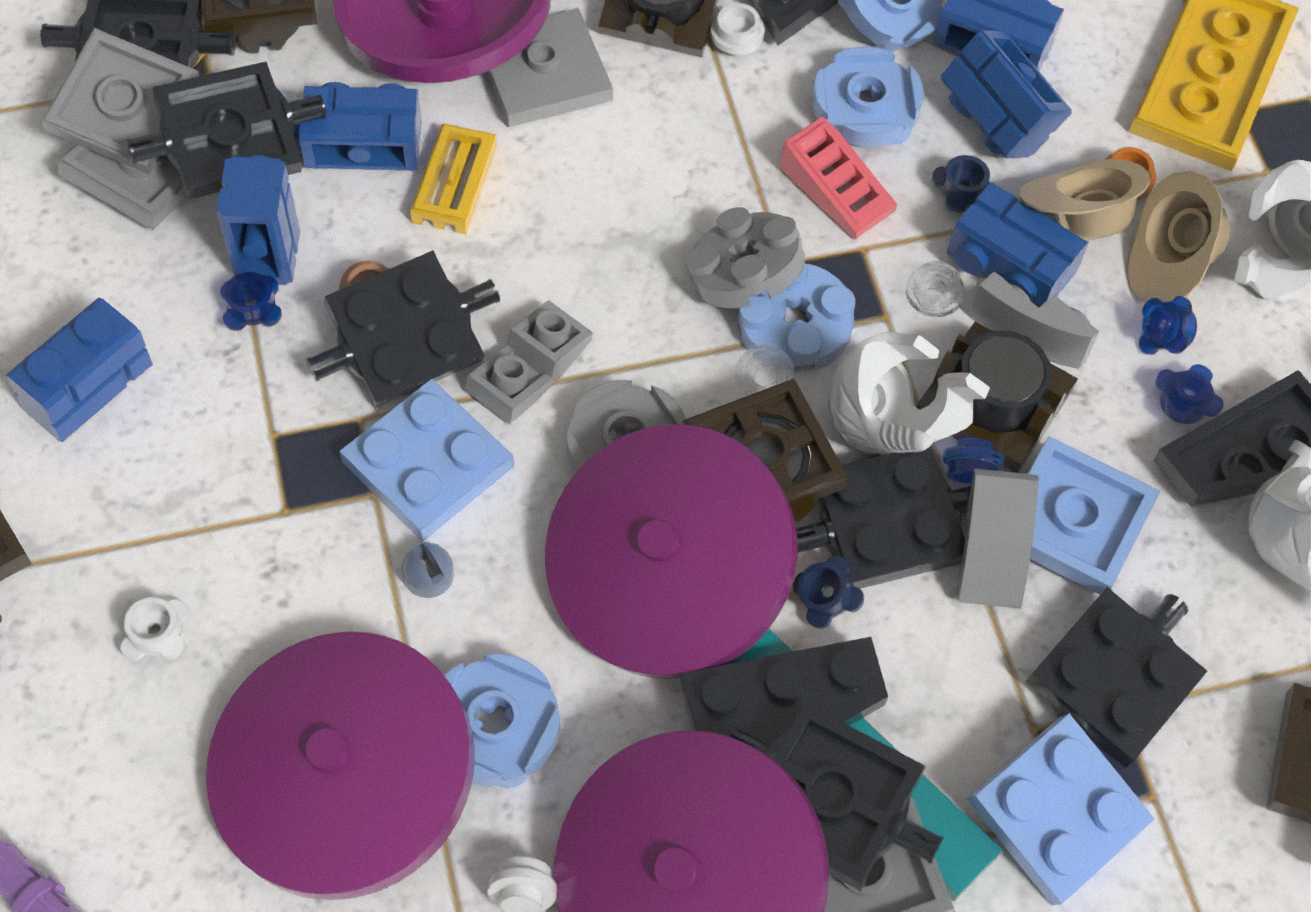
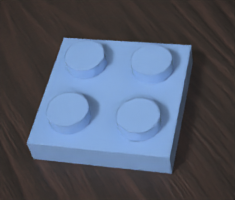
(427, 459)
(1086, 515)
(1060, 809)

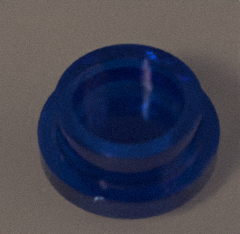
(971, 455)

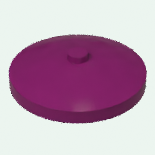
(438, 37)
(671, 551)
(340, 765)
(691, 830)

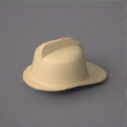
(1091, 197)
(1177, 237)

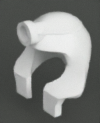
(1286, 202)
(875, 399)
(1282, 518)

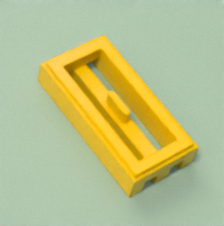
(443, 213)

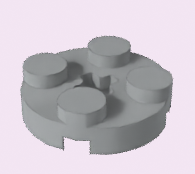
(746, 257)
(616, 407)

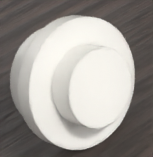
(737, 29)
(522, 885)

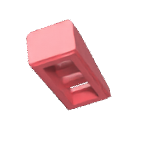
(822, 146)

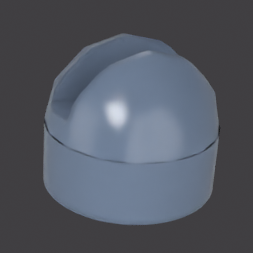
(416, 575)

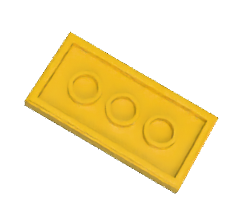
(1213, 77)

